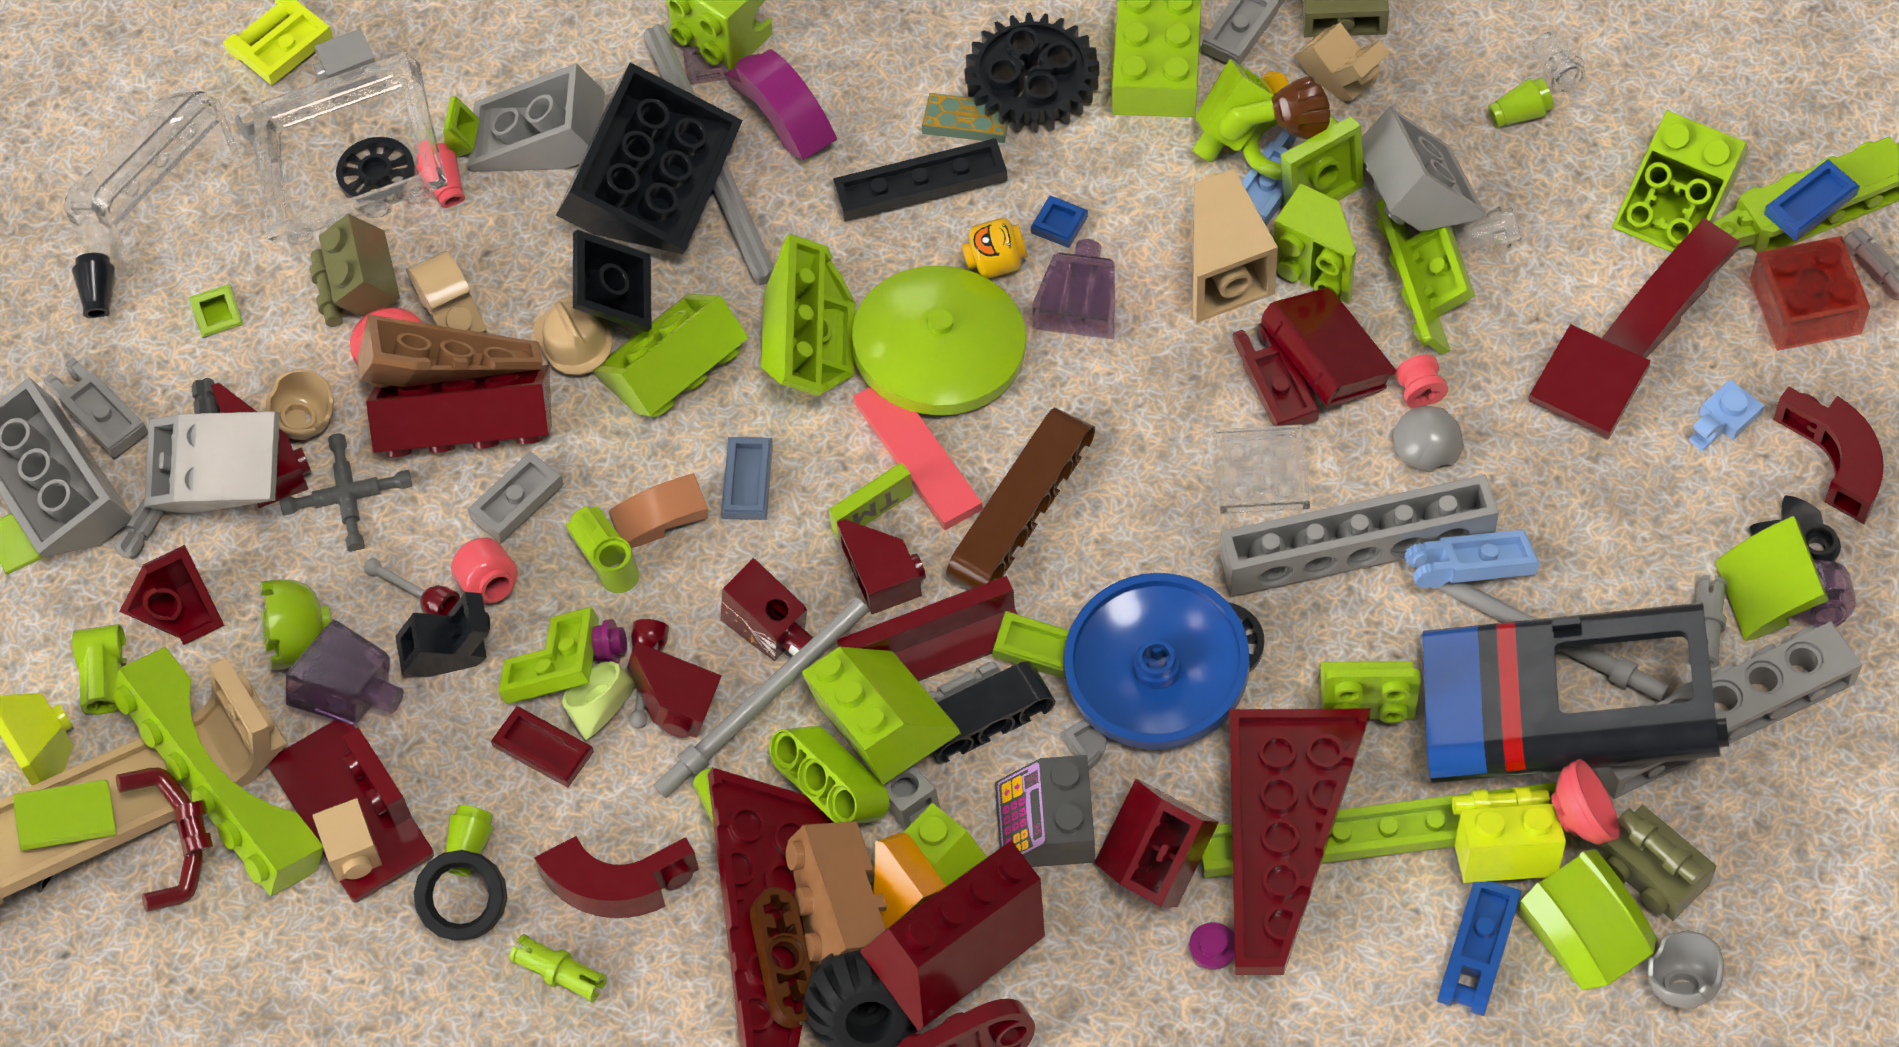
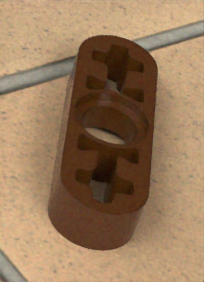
(763, 926)

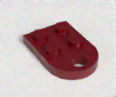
(988, 1025)

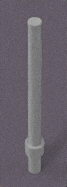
(1620, 671)
(694, 759)

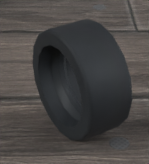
(424, 895)

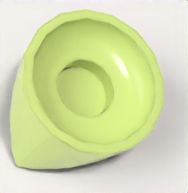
(598, 701)

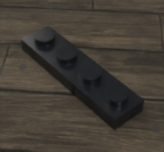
(920, 179)

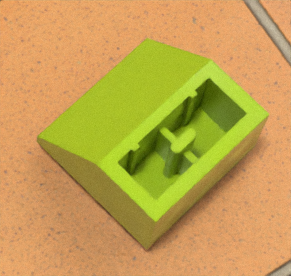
(1315, 243)

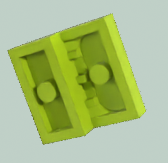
(1771, 579)

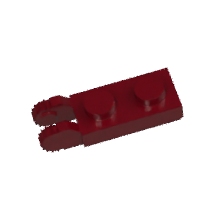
(1276, 380)

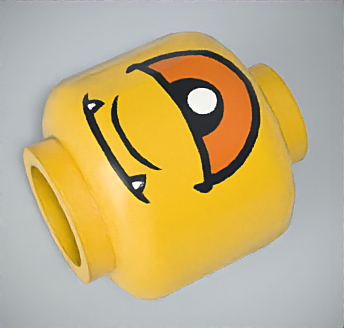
(995, 248)

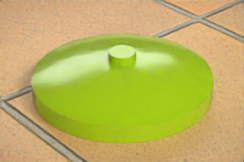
(938, 340)

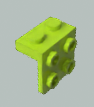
(1383, 686)

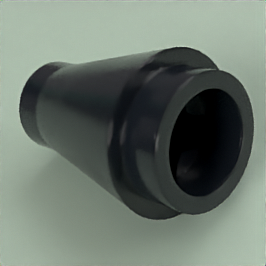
(94, 283)

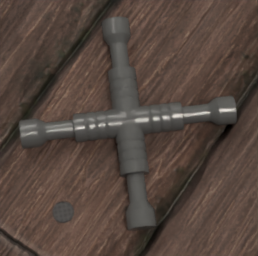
(345, 492)

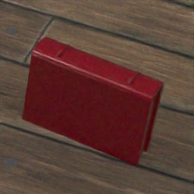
(1328, 346)

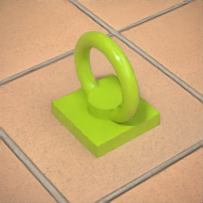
(1325, 162)

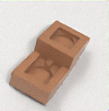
(661, 507)

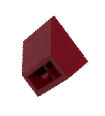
(1155, 845)

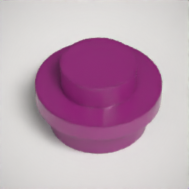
(609, 641)
(1212, 946)

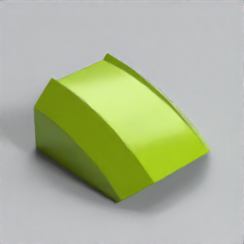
(1588, 921)

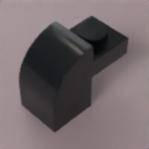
(444, 643)

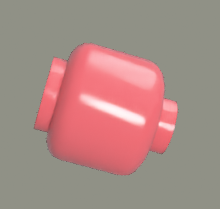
(484, 569)

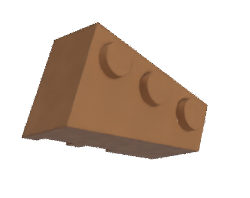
(834, 889)

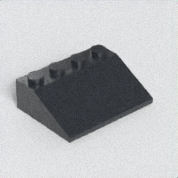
(649, 164)

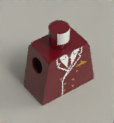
(764, 612)

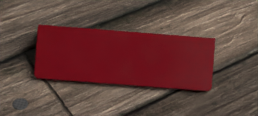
(942, 632)

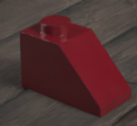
(881, 566)
(672, 690)

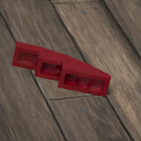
(1672, 289)

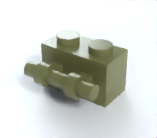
(1356, 16)
(353, 270)
(1658, 863)

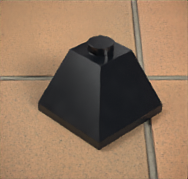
(612, 281)

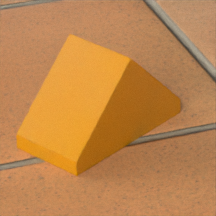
(903, 876)

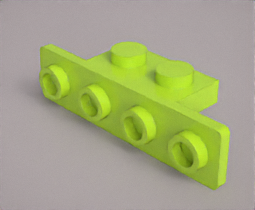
(1431, 275)

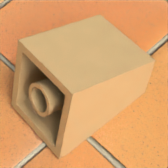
(1230, 248)

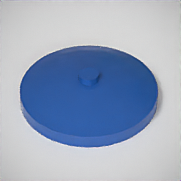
(1157, 661)

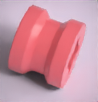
(1421, 380)

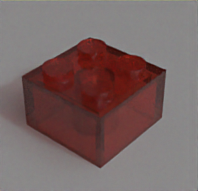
(1809, 293)

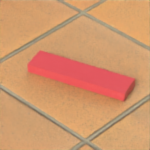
(915, 447)

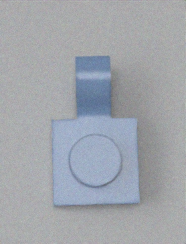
(1726, 412)

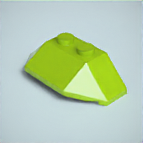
(807, 319)

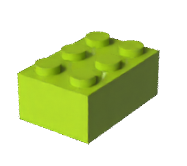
(1156, 58)

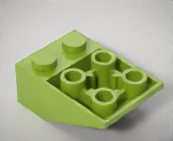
(1680, 181)

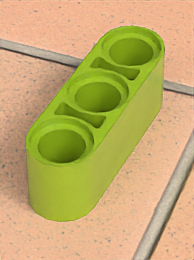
(829, 775)

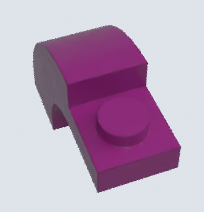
(785, 102)

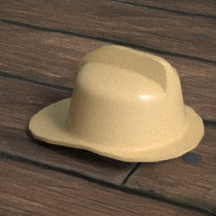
(572, 338)

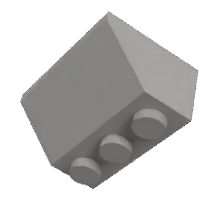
(1417, 175)

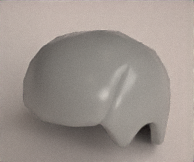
(1428, 438)
(1689, 958)

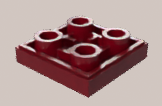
(1589, 381)

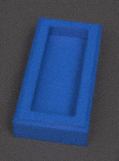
(1811, 200)

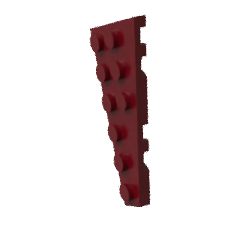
(751, 842)

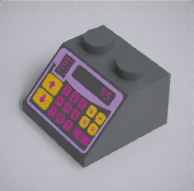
(1048, 811)

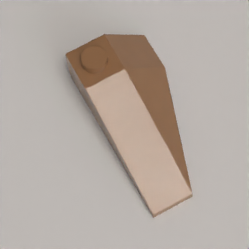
(422, 353)

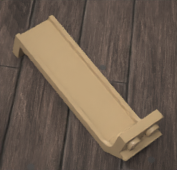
(230, 727)

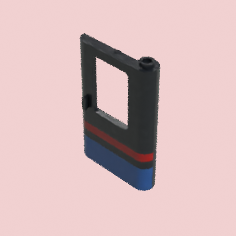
(1498, 701)

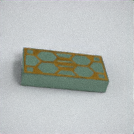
(961, 119)

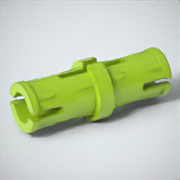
(558, 968)

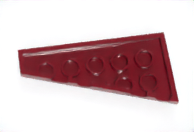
(1284, 802)

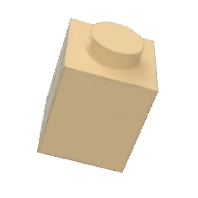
(347, 840)

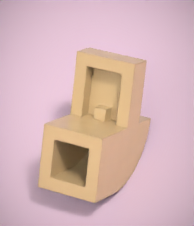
(1339, 62)
(445, 293)

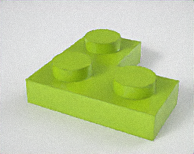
(558, 667)

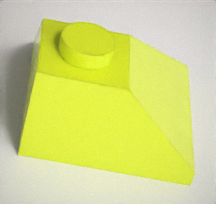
(35, 735)

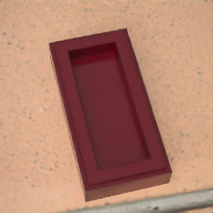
(542, 746)

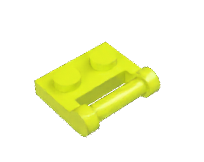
(284, 45)

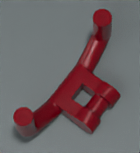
(190, 829)

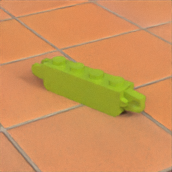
(1870, 165)

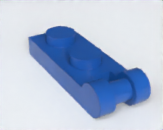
(1480, 944)

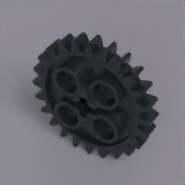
(1064, 76)

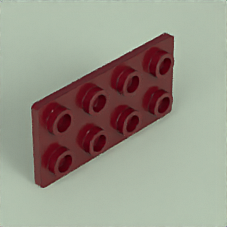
(341, 766)

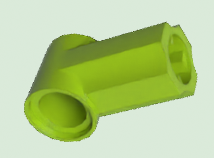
(604, 549)
(98, 657)

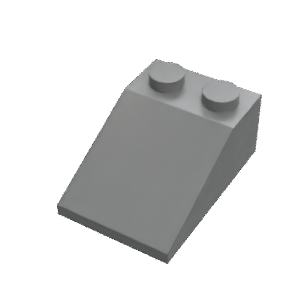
(538, 123)

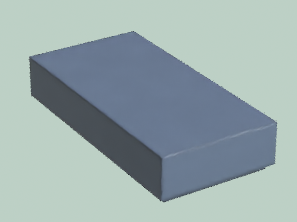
(747, 478)

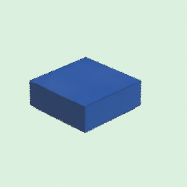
(1059, 221)

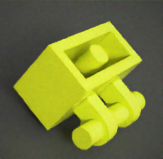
(1507, 835)

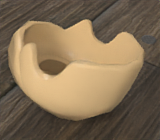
(300, 393)

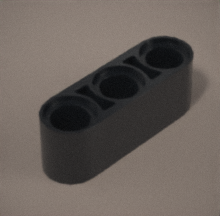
(994, 706)

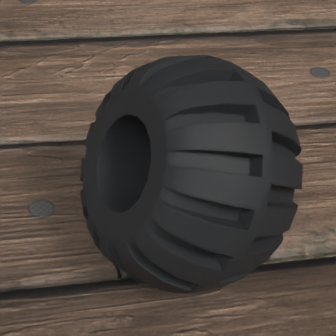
(852, 1005)

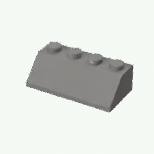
(52, 476)

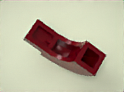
(1846, 441)
(614, 888)

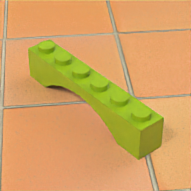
(268, 839)

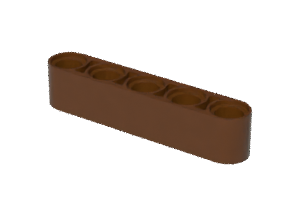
(1020, 499)

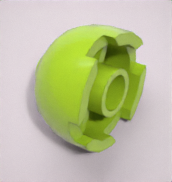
(290, 620)

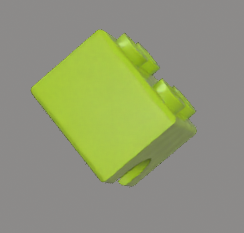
(719, 28)

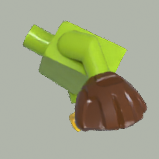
(1245, 100)

